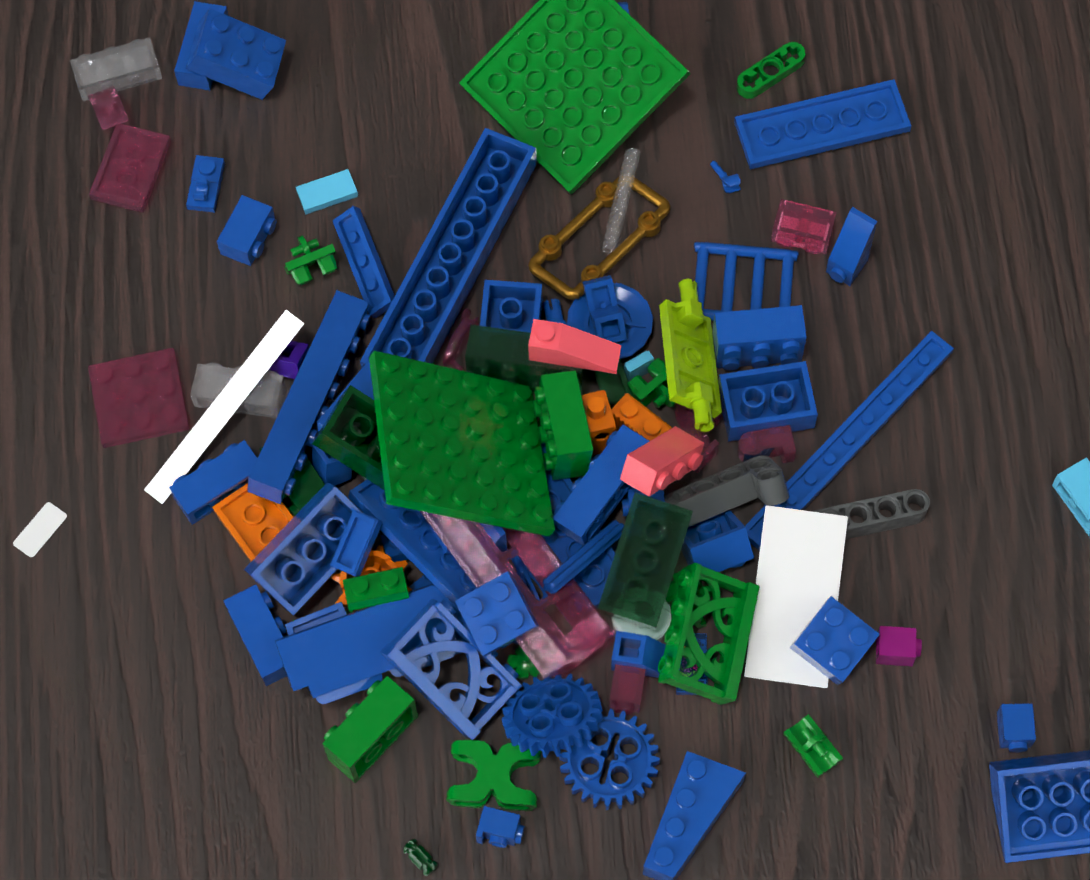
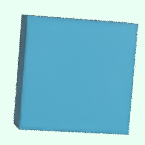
(638, 365)

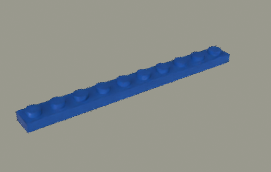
(859, 428)

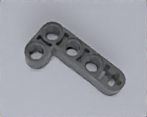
(731, 488)

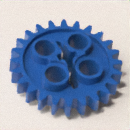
(552, 715)
(635, 766)

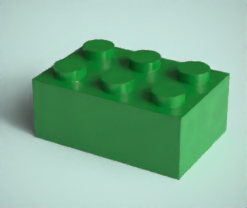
(562, 425)
(370, 728)

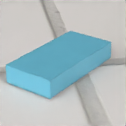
(326, 191)

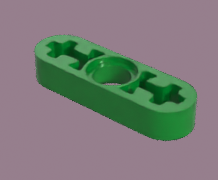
(766, 81)

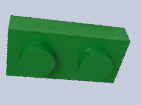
(375, 589)

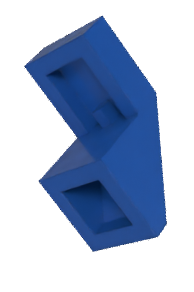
(604, 310)

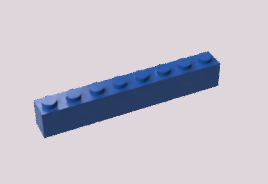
(308, 398)

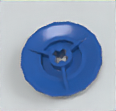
(635, 313)

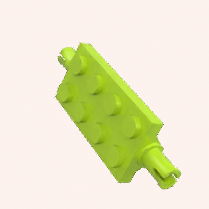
(690, 356)

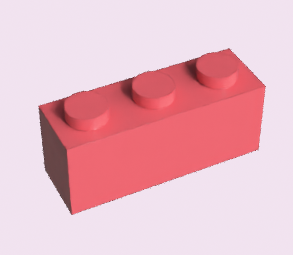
(662, 461)

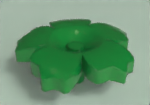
(522, 664)

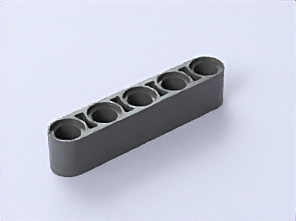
(873, 520)

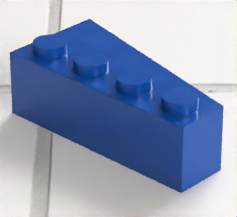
(692, 809)

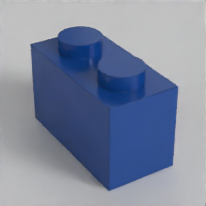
(246, 230)

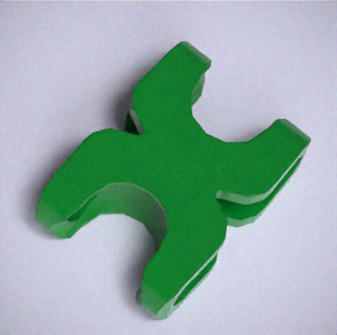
(492, 776)

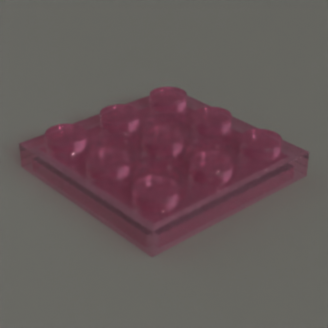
(138, 397)

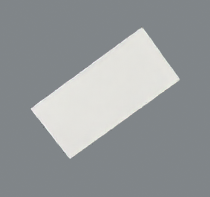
(796, 576)

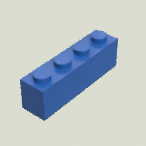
(599, 490)

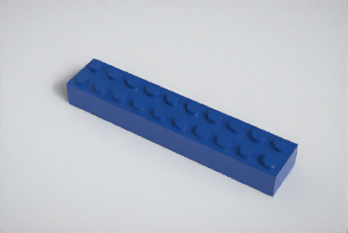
(455, 249)

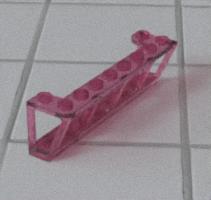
(484, 561)

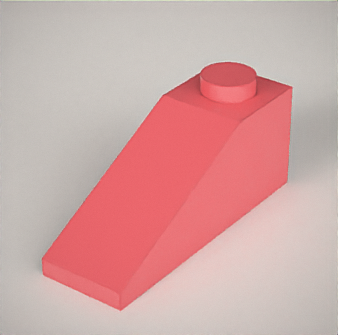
(572, 347)

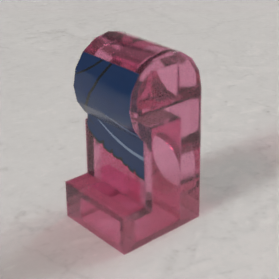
(768, 442)

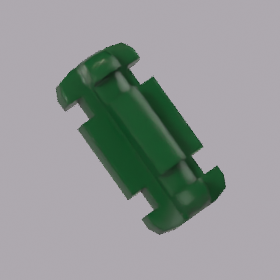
(420, 857)

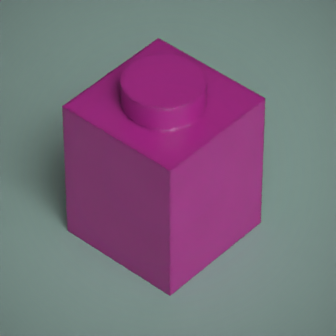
(897, 646)

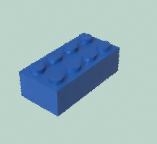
(302, 552)

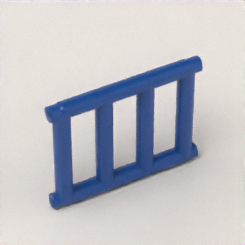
(732, 251)

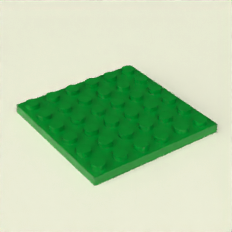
(574, 83)
(459, 445)

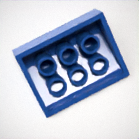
(1042, 805)

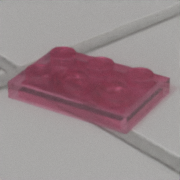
(130, 167)

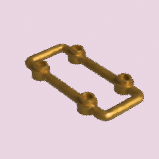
(551, 249)

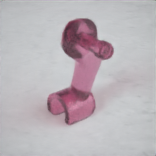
(456, 340)

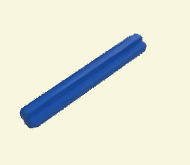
(583, 557)

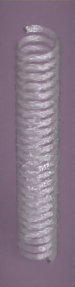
(624, 194)

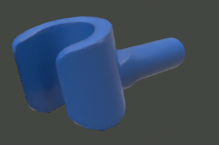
(729, 183)

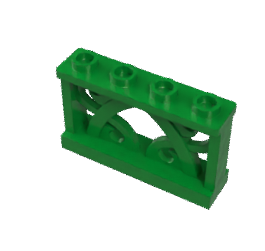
(736, 634)

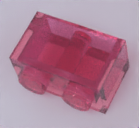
(803, 227)

